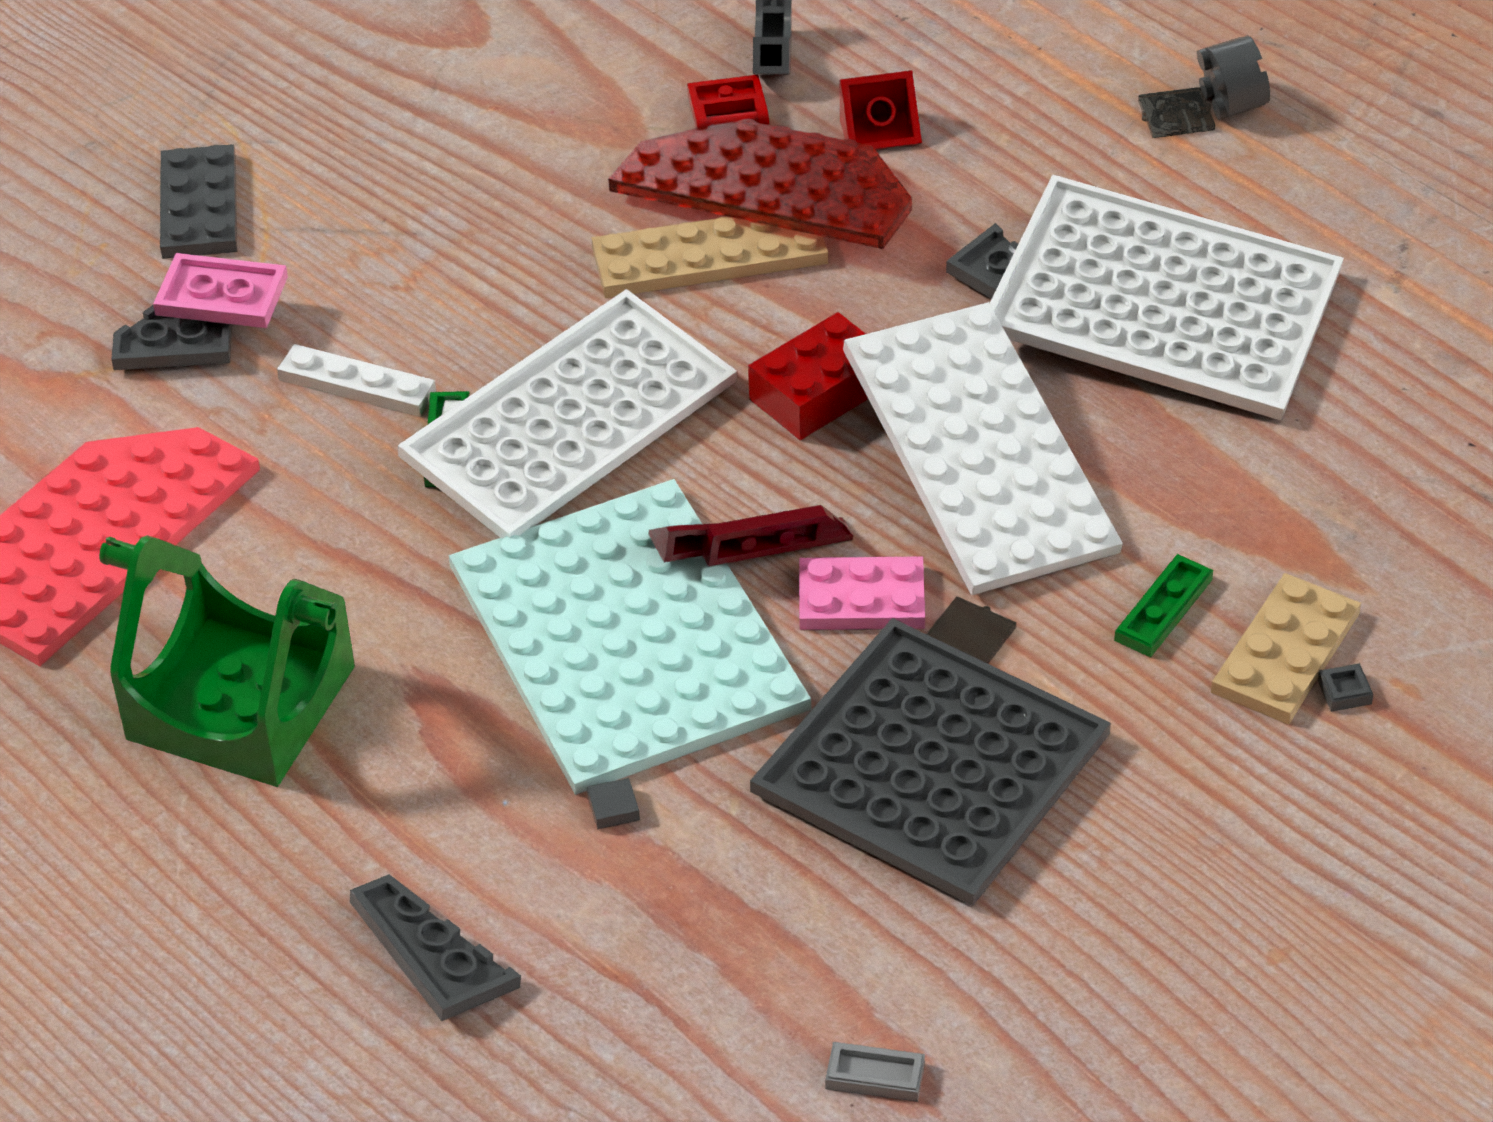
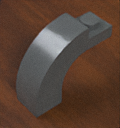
(772, 37)

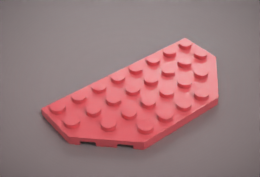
(103, 490)

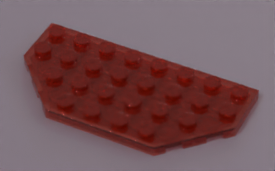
(771, 179)

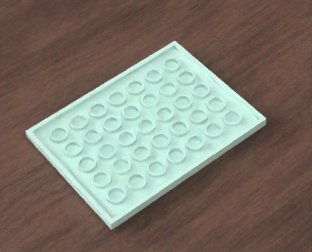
(623, 650)

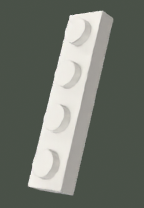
(356, 380)

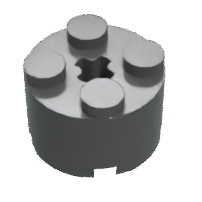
(1233, 77)

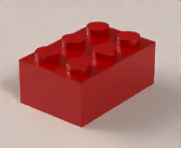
(808, 378)

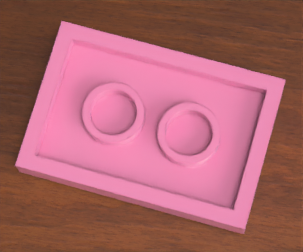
(220, 290)
(860, 592)

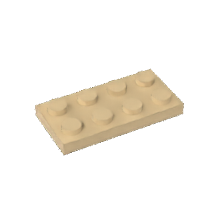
(1286, 648)

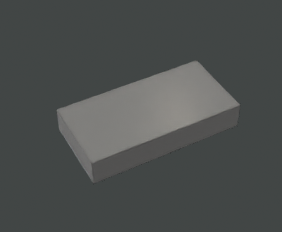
(875, 1071)

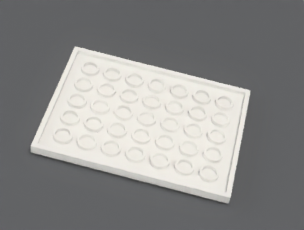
(1165, 296)

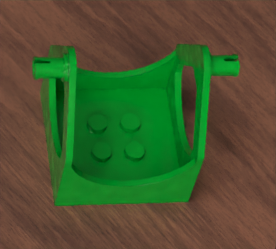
(231, 679)

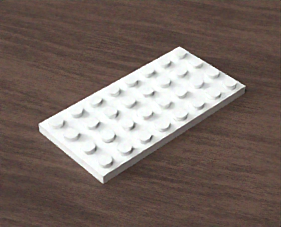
(566, 415)
(981, 448)

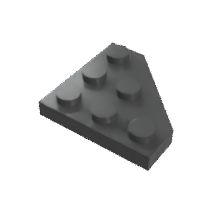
(170, 343)

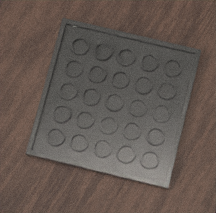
(931, 760)

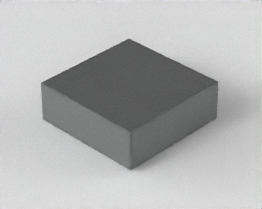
(1345, 687)
(613, 803)

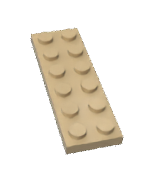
(700, 254)

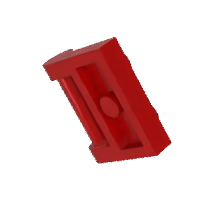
(727, 96)

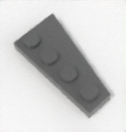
(431, 951)

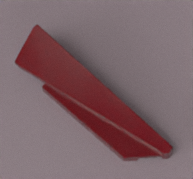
(751, 536)

